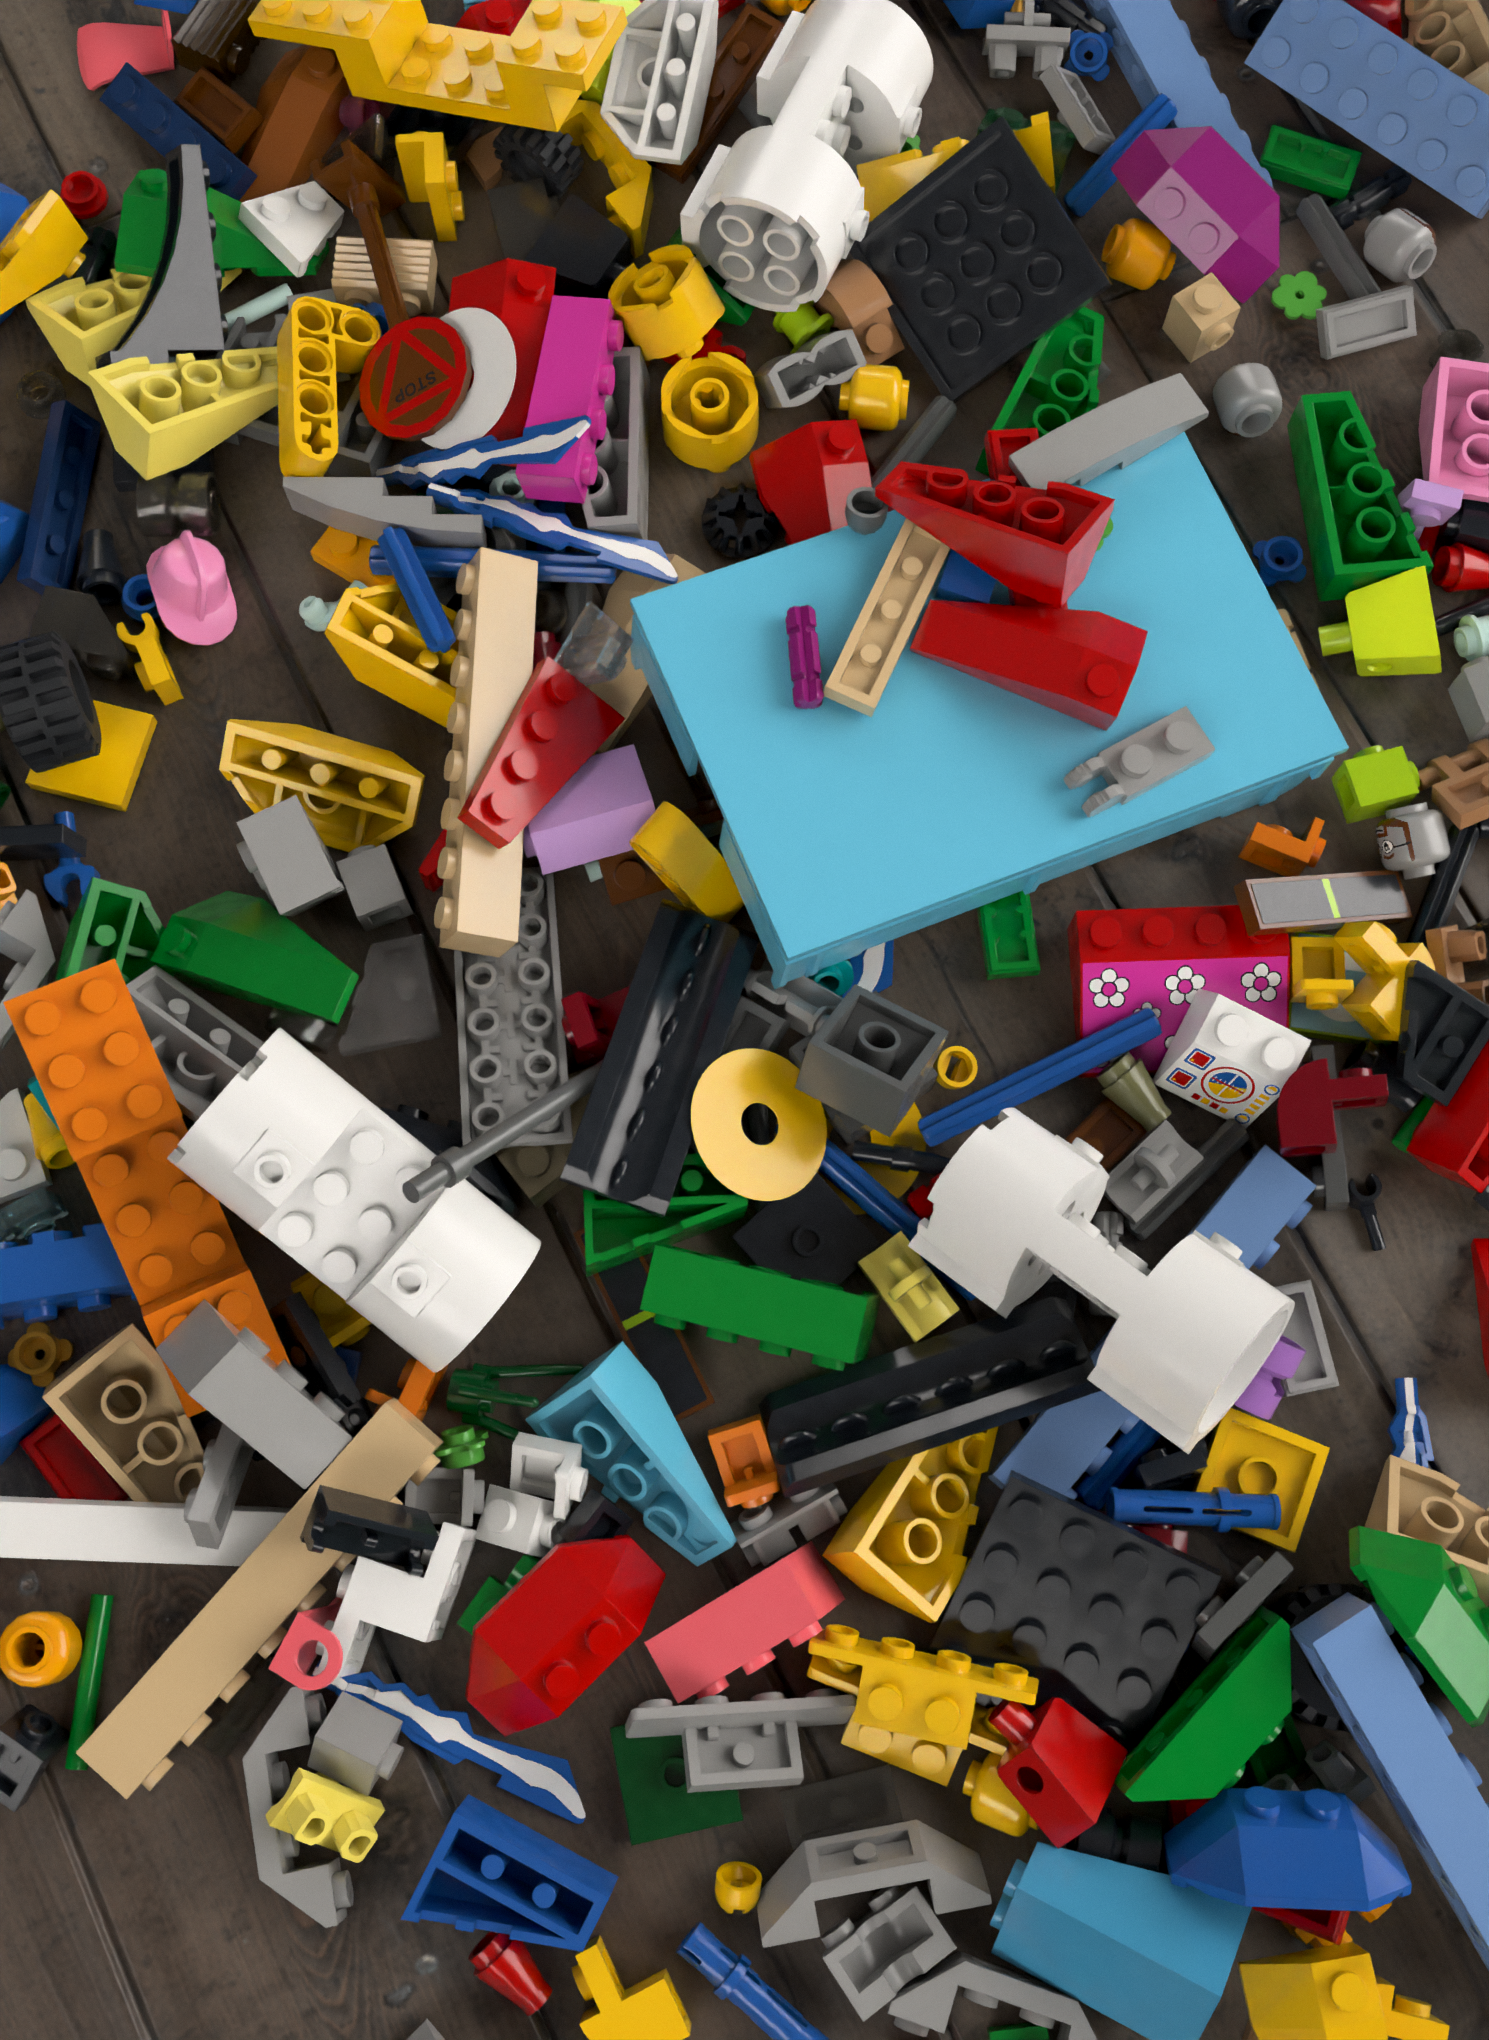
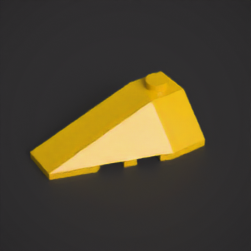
(913, 1525)

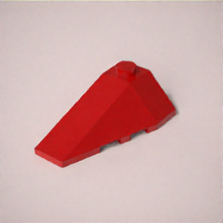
(1017, 534)

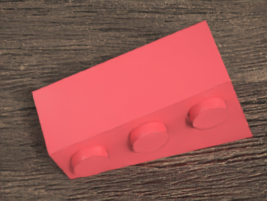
(746, 1624)

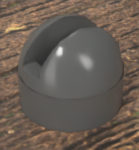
(865, 511)

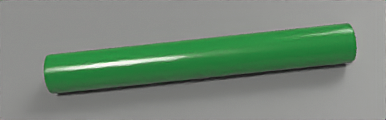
(89, 1677)

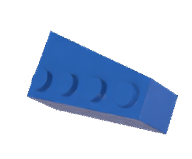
(60, 1274)

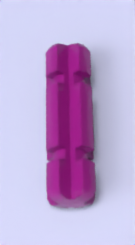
(804, 657)

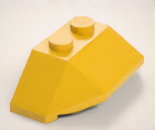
(386, 650)
(345, 786)

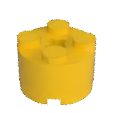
(666, 303)
(710, 411)

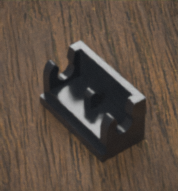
(369, 1528)

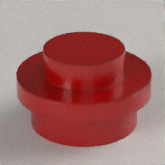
(84, 194)

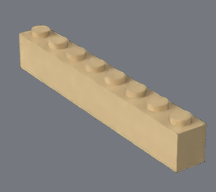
(489, 674)
(250, 1610)

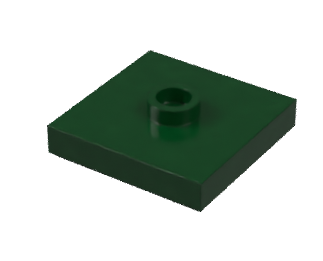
(656, 1790)

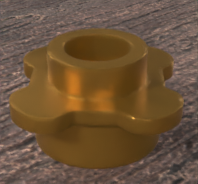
(24, 1354)

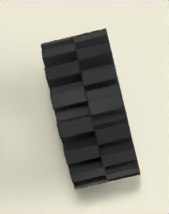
(539, 154)

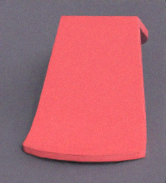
(108, 46)
(300, 1644)

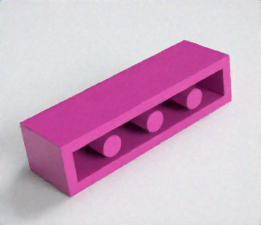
(572, 382)

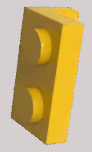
(432, 179)

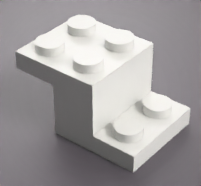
(392, 1599)

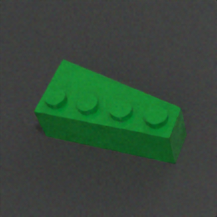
(1347, 499)
(760, 1306)

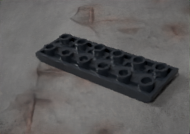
(662, 1043)
(926, 1395)

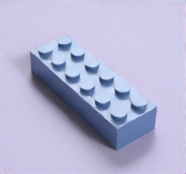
(1382, 94)

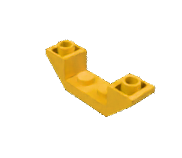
(632, 201)

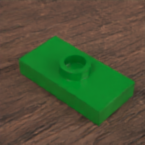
(1309, 162)
(1009, 937)

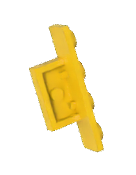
(917, 1690)
(912, 1754)

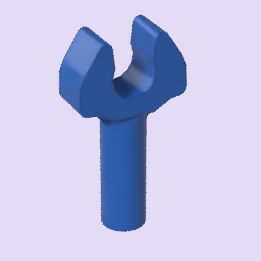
(68, 869)

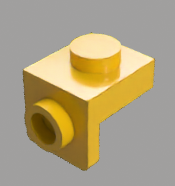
(1318, 973)

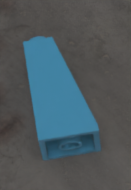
(1120, 1939)

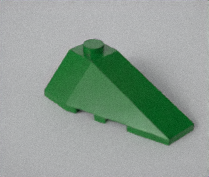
(234, 245)

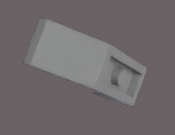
(27, 942)
(863, 1863)
(314, 1887)
(929, 1997)

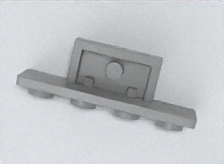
(741, 1741)

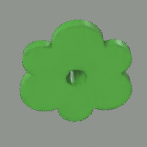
(1299, 295)

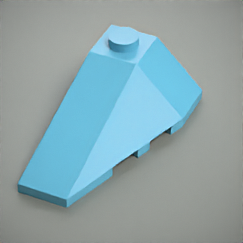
(637, 1452)

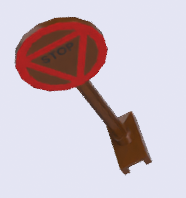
(422, 364)

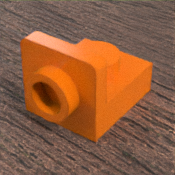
(1280, 852)
(418, 1388)

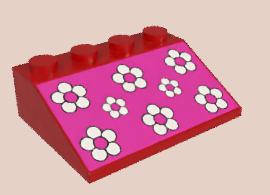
(1161, 960)

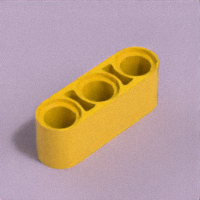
(687, 863)

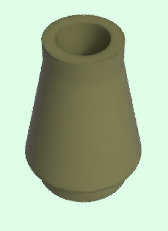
(1133, 1090)

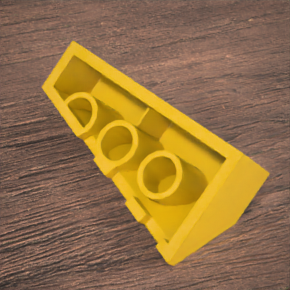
(895, 175)

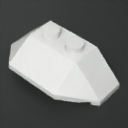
(662, 78)

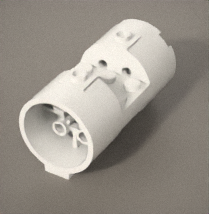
(787, 193)
(325, 1182)
(1184, 1334)

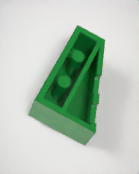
(623, 1233)

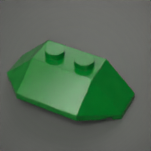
(111, 925)
(1433, 1611)
(1217, 1719)

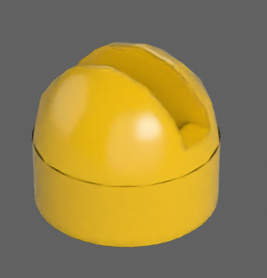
(964, 1069)
(737, 1886)

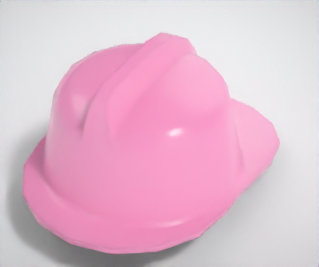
(192, 590)

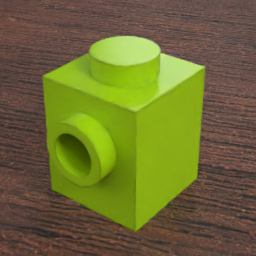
(1375, 783)

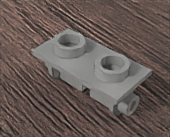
(799, 1002)
(765, 1528)

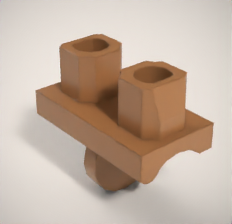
(1453, 947)

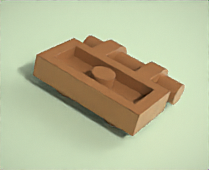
(1460, 784)

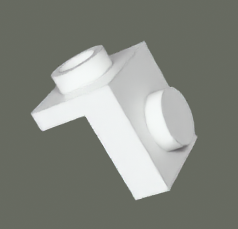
(548, 1470)
(519, 1522)

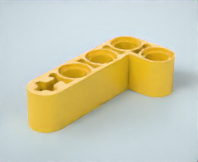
(311, 347)

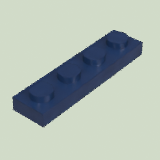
(168, 126)
(59, 498)

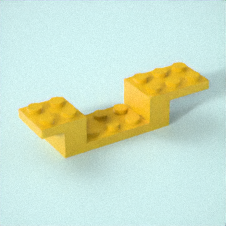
(404, 60)

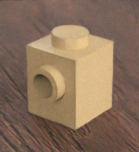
(1201, 317)

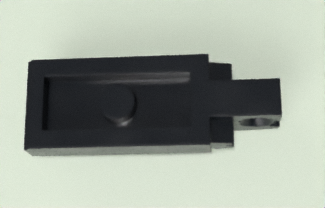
(318, 1361)

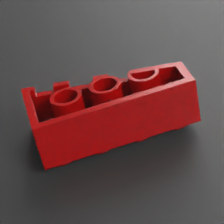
(1456, 1136)

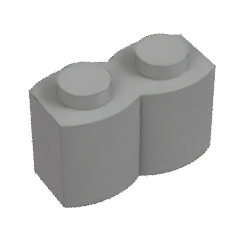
(802, 375)

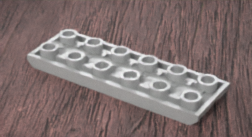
(513, 1024)

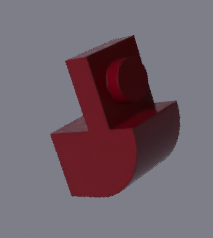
(591, 1023)
(1308, 1105)

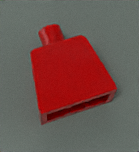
(1057, 1765)

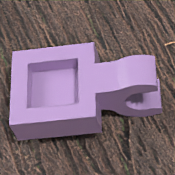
(1429, 503)

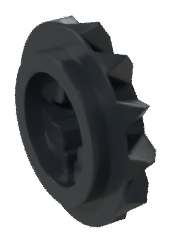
(721, 529)

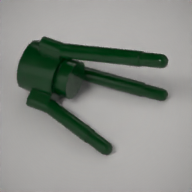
(476, 1393)

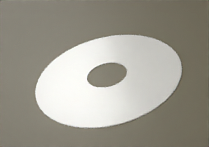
(494, 377)

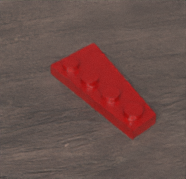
(538, 751)

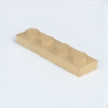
(887, 619)

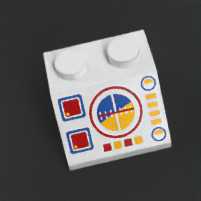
(1229, 1058)

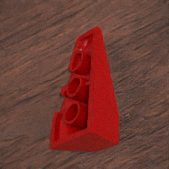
(521, 299)
(810, 476)
(1049, 655)

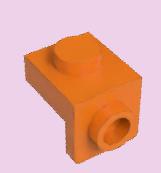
(745, 1462)

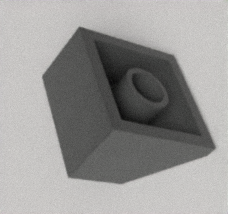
(870, 1059)

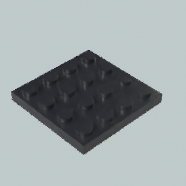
(979, 261)
(1077, 1606)

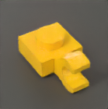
(154, 668)

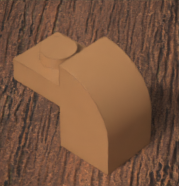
(860, 304)

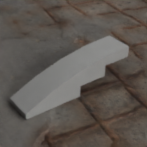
(1110, 435)
(365, 509)

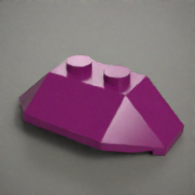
(1206, 203)

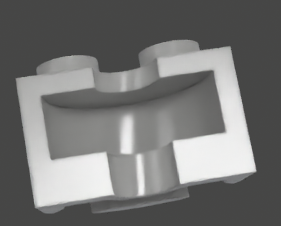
(885, 1947)

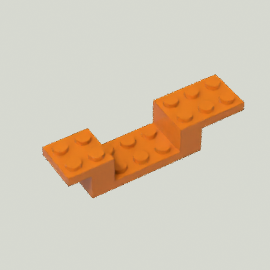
(120, 1130)

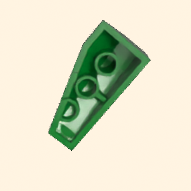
(1056, 380)
(254, 954)

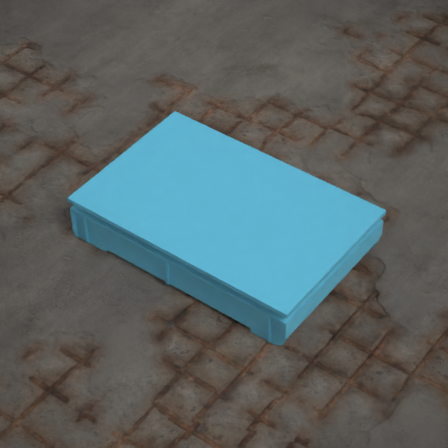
(954, 785)

